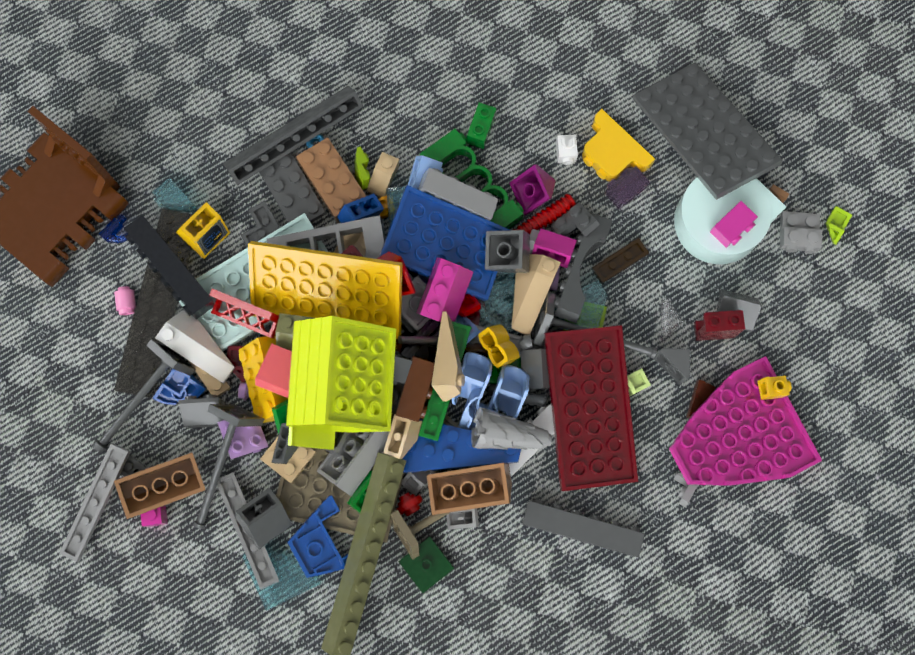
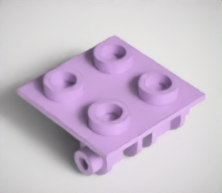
(244, 440)

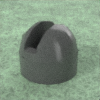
(525, 342)

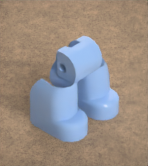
(508, 394)

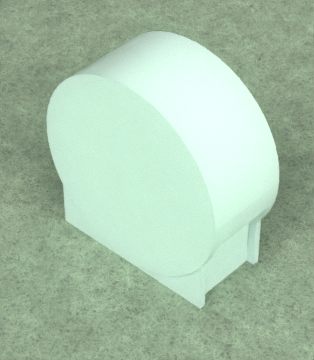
(700, 212)

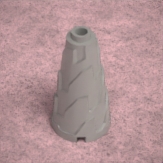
(506, 432)

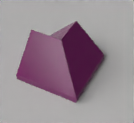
(532, 188)

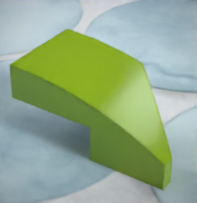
(836, 223)

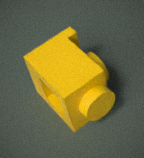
(774, 387)

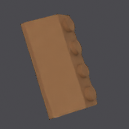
(159, 485)
(470, 488)

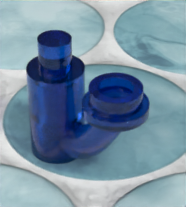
(112, 229)

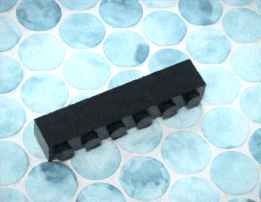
(169, 267)

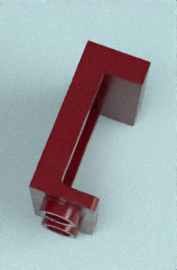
(719, 325)

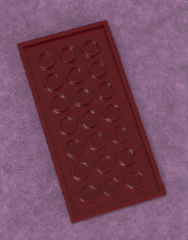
(591, 408)

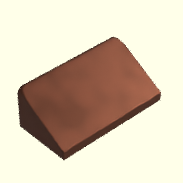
(700, 394)

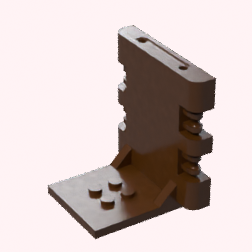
(54, 201)

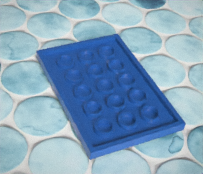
(435, 229)

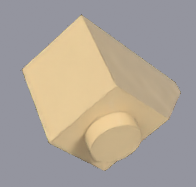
(383, 174)
(402, 436)

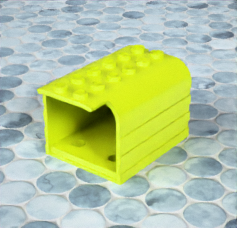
(339, 380)

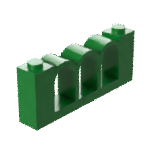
(454, 145)

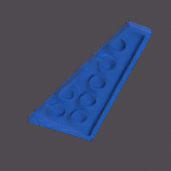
(453, 451)

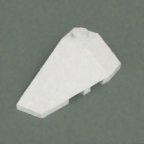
(195, 344)

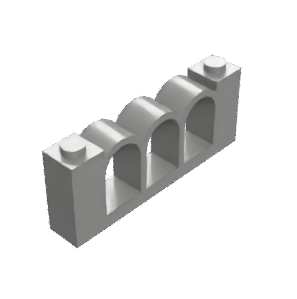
(371, 227)

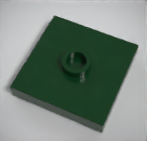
(428, 566)

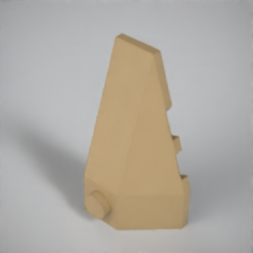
(531, 291)
(447, 371)

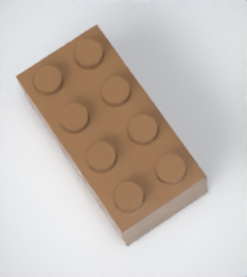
(330, 176)

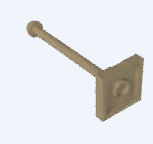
(407, 533)

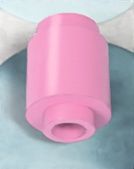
(125, 300)

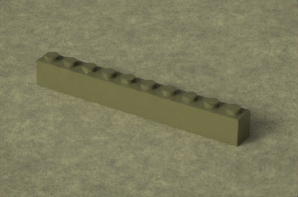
(363, 555)

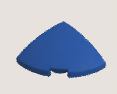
(177, 387)

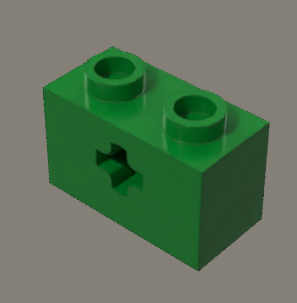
(481, 125)

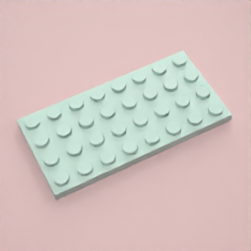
(233, 279)

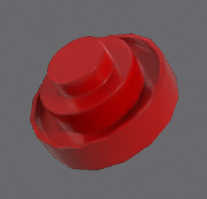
(409, 504)

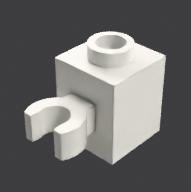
(566, 149)

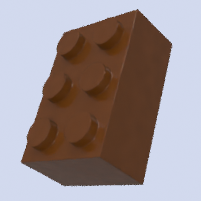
(416, 390)

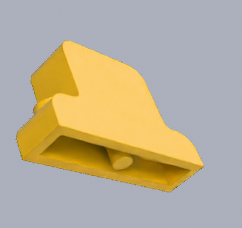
(613, 149)

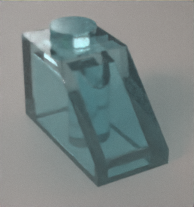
(172, 198)

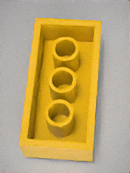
(252, 357)

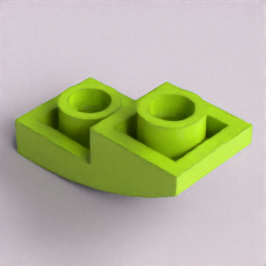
(360, 167)

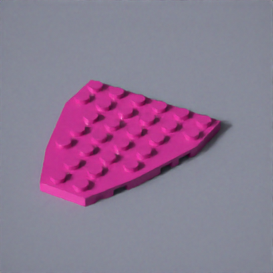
(741, 437)

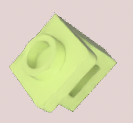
(637, 381)

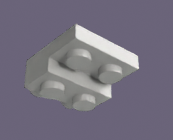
(800, 232)

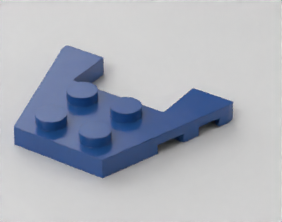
(313, 544)

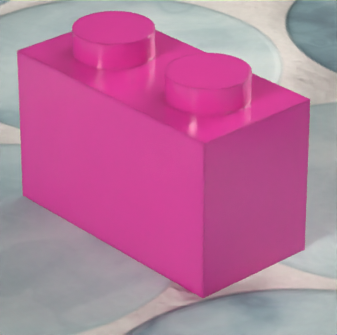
(734, 224)
(554, 246)

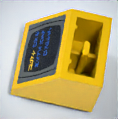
(204, 230)

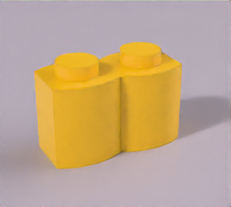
(498, 344)

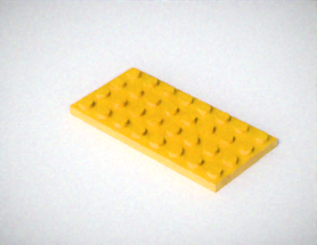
(325, 284)

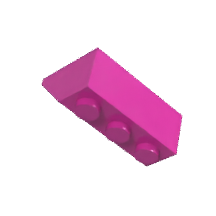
(444, 290)

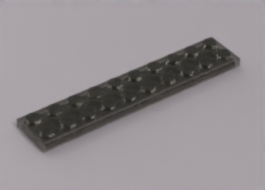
(152, 311)

